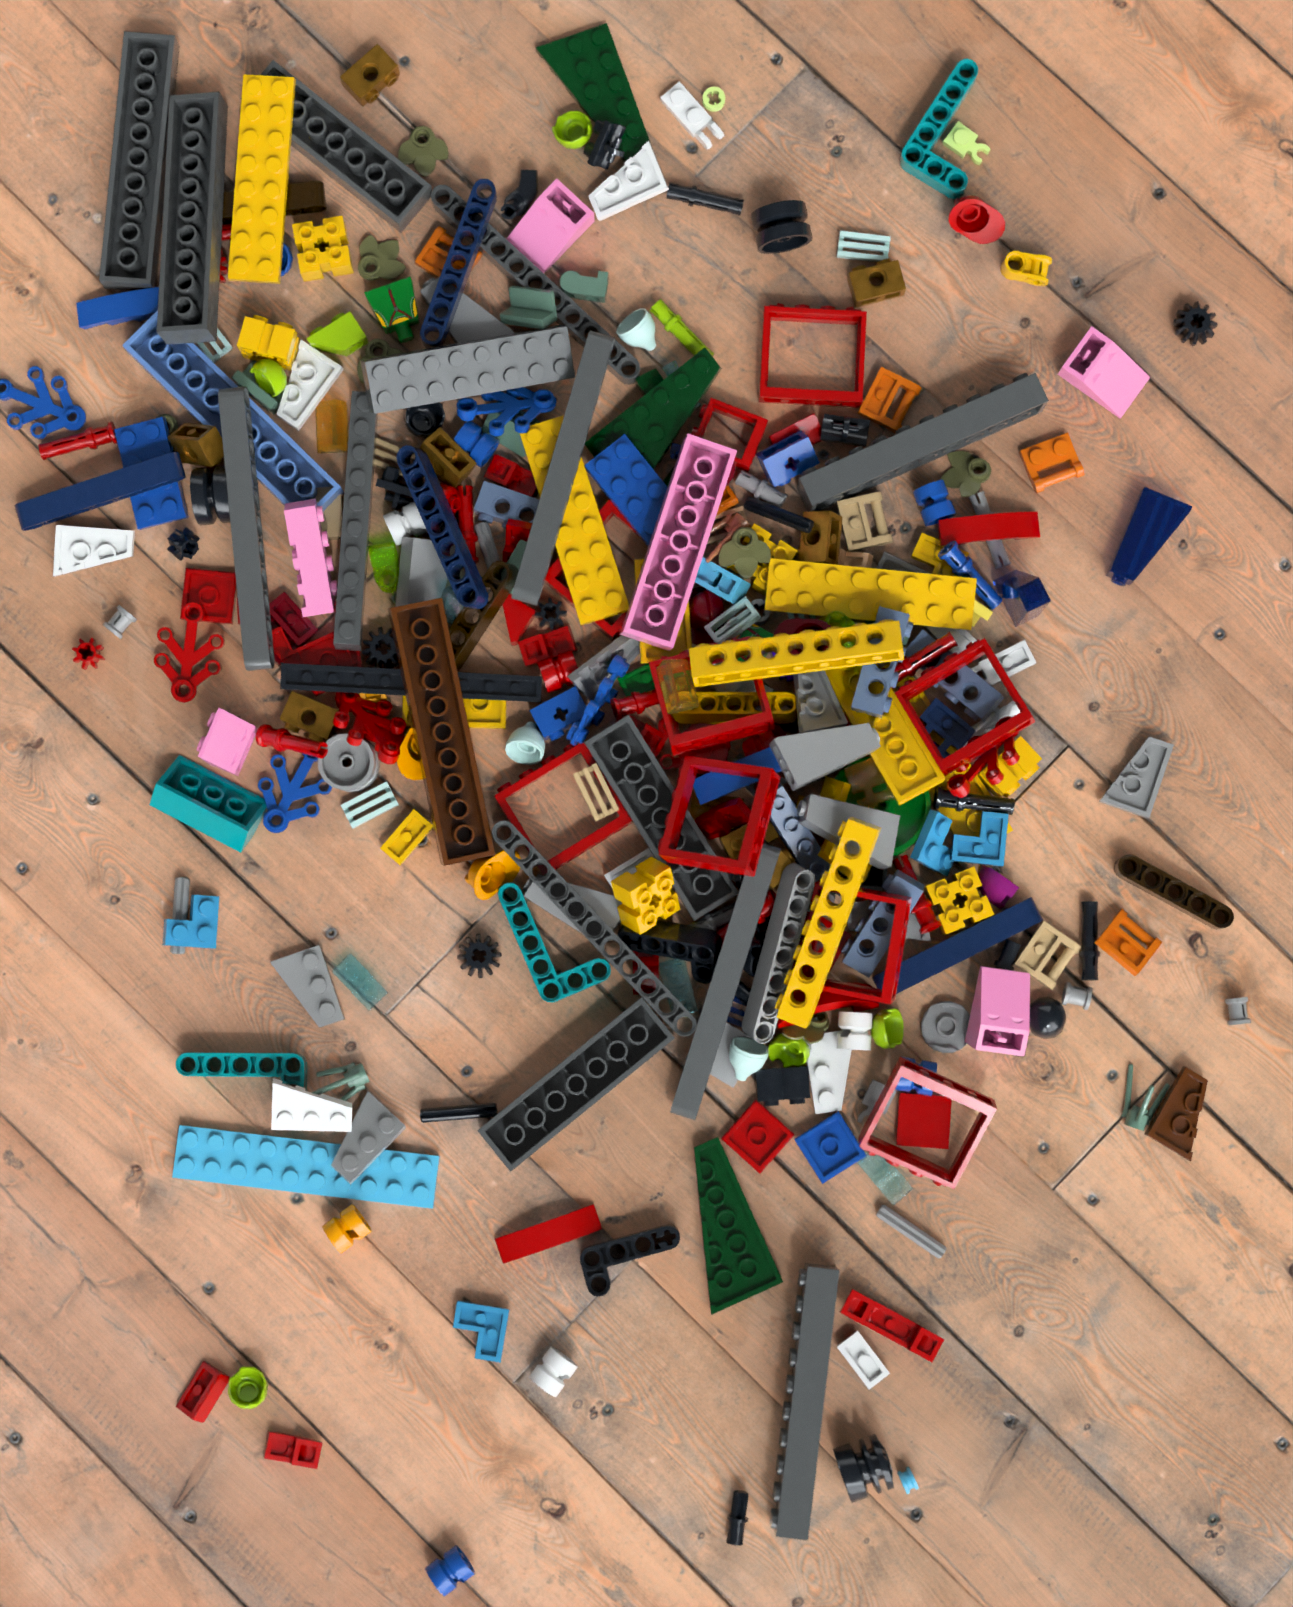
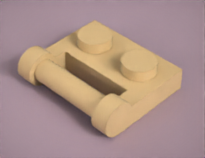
(856, 525)
(1040, 950)

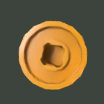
(347, 1228)

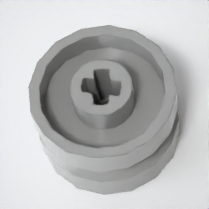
(362, 771)

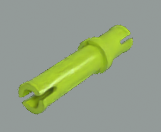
(677, 327)

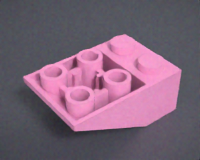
(551, 226)
(1104, 372)
(226, 742)
(1000, 1012)

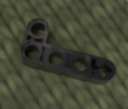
(678, 942)
(631, 1253)

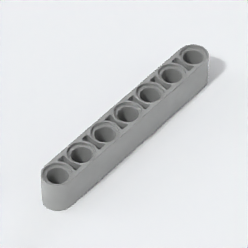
(776, 941)

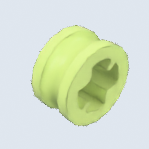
(716, 107)

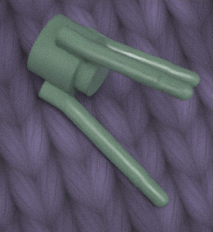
(355, 1077)
(1139, 1116)

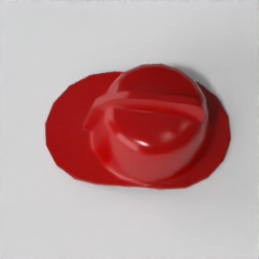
(976, 220)

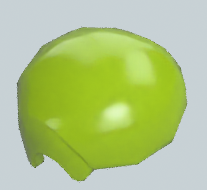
(572, 129)
(270, 376)
(887, 1028)
(789, 1051)
(247, 1388)

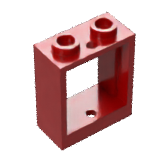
(759, 424)

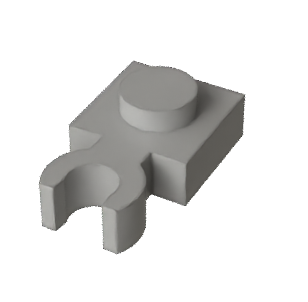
(871, 1097)

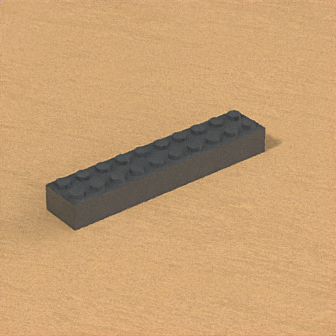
(138, 162)
(192, 218)
(922, 443)
(806, 1401)

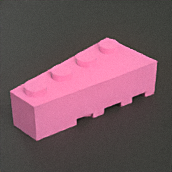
(310, 557)

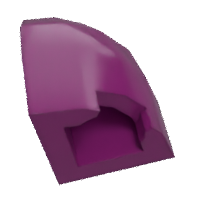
(996, 887)

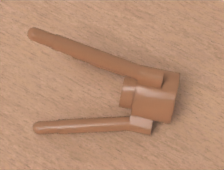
(733, 523)

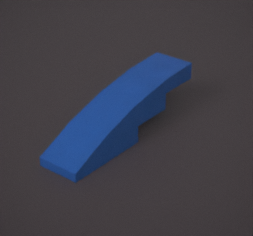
(118, 308)
(718, 784)

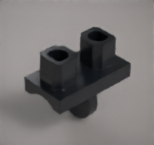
(607, 144)
(845, 430)
(390, 482)

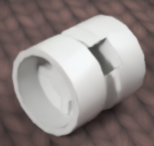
(405, 523)
(854, 1031)
(553, 1371)

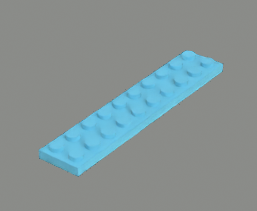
(301, 1167)

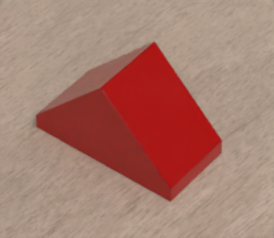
(518, 618)

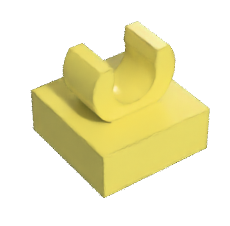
(980, 611)

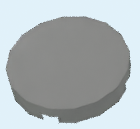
(945, 1026)

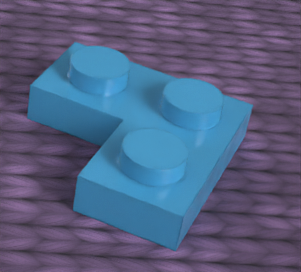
(929, 845)
(988, 847)
(199, 930)
(489, 1322)

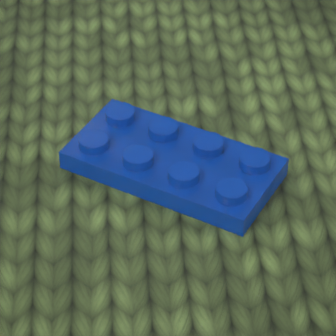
(141, 443)
(629, 485)

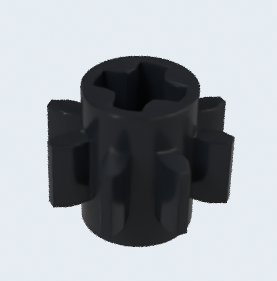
(183, 543)
(550, 607)

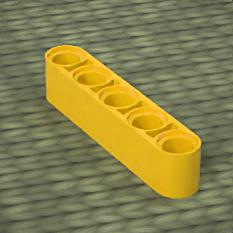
(747, 703)

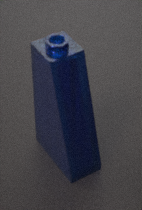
(1147, 530)
(1022, 595)

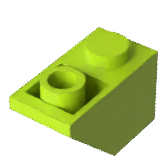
(339, 337)

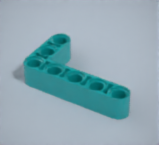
(935, 128)
(541, 953)
(254, 1068)

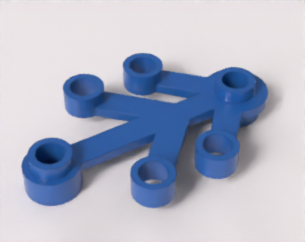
(538, 402)
(43, 405)
(605, 693)
(290, 792)

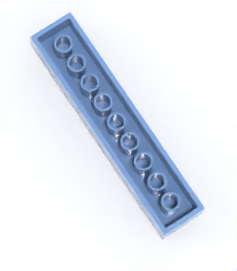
(195, 385)

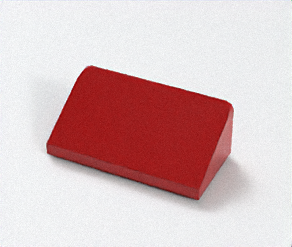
(808, 425)
(203, 1392)

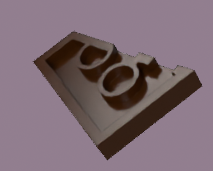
(1179, 1113)

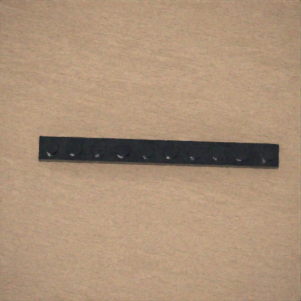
(390, 682)

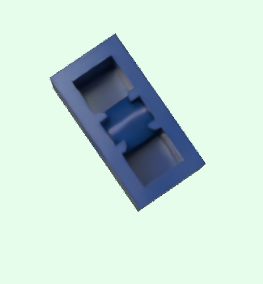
(775, 462)
(544, 714)

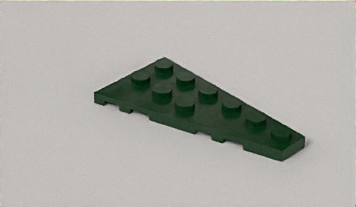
(597, 82)
(661, 413)
(733, 1244)

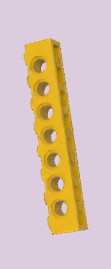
(809, 660)
(802, 1012)

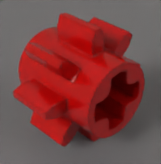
(90, 660)

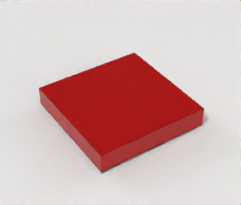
(213, 591)
(923, 1121)
(757, 1136)

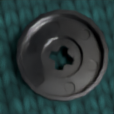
(864, 1468)

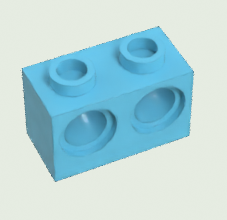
(721, 581)

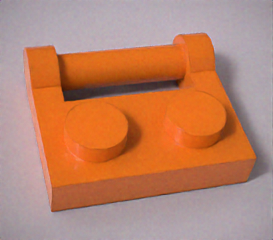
(433, 258)
(881, 396)
(1047, 455)
(1123, 947)

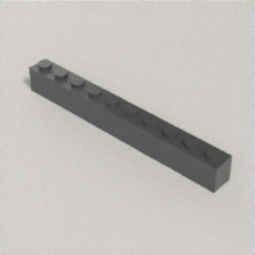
(355, 525)

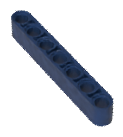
(459, 252)
(100, 491)
(450, 535)
(965, 944)

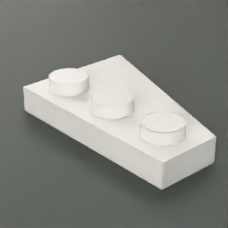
(630, 185)
(308, 384)
(89, 547)
(828, 1073)
(303, 1110)

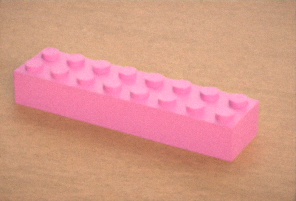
(678, 542)

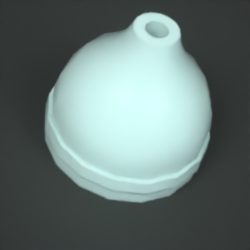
(638, 330)
(526, 745)
(747, 1056)

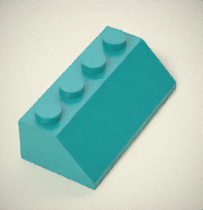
(209, 803)

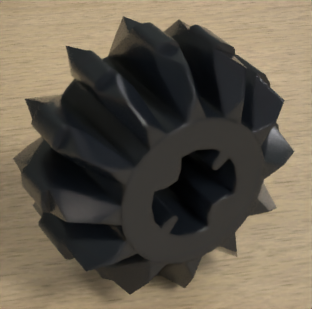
(1202, 317)
(376, 655)
(477, 964)

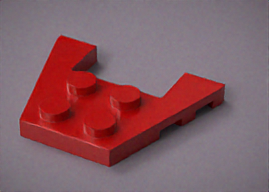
(316, 652)

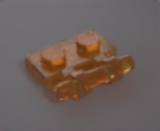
(864, 777)

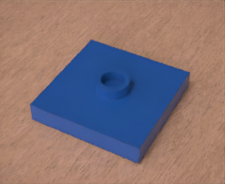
(830, 1147)

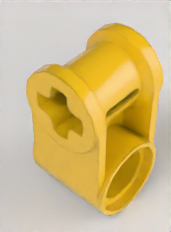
(1029, 267)

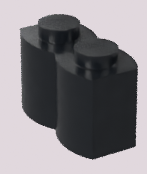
(783, 1084)

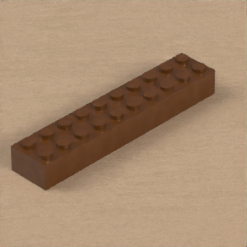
(441, 731)

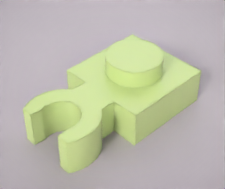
(963, 141)

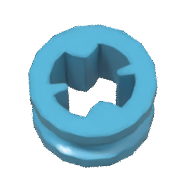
(907, 1480)

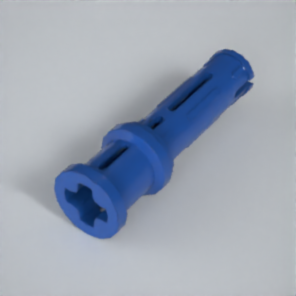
(963, 567)

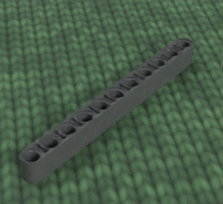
(530, 273)
(563, 468)
(246, 528)
(588, 916)
(724, 985)

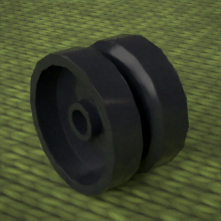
(781, 226)
(209, 495)

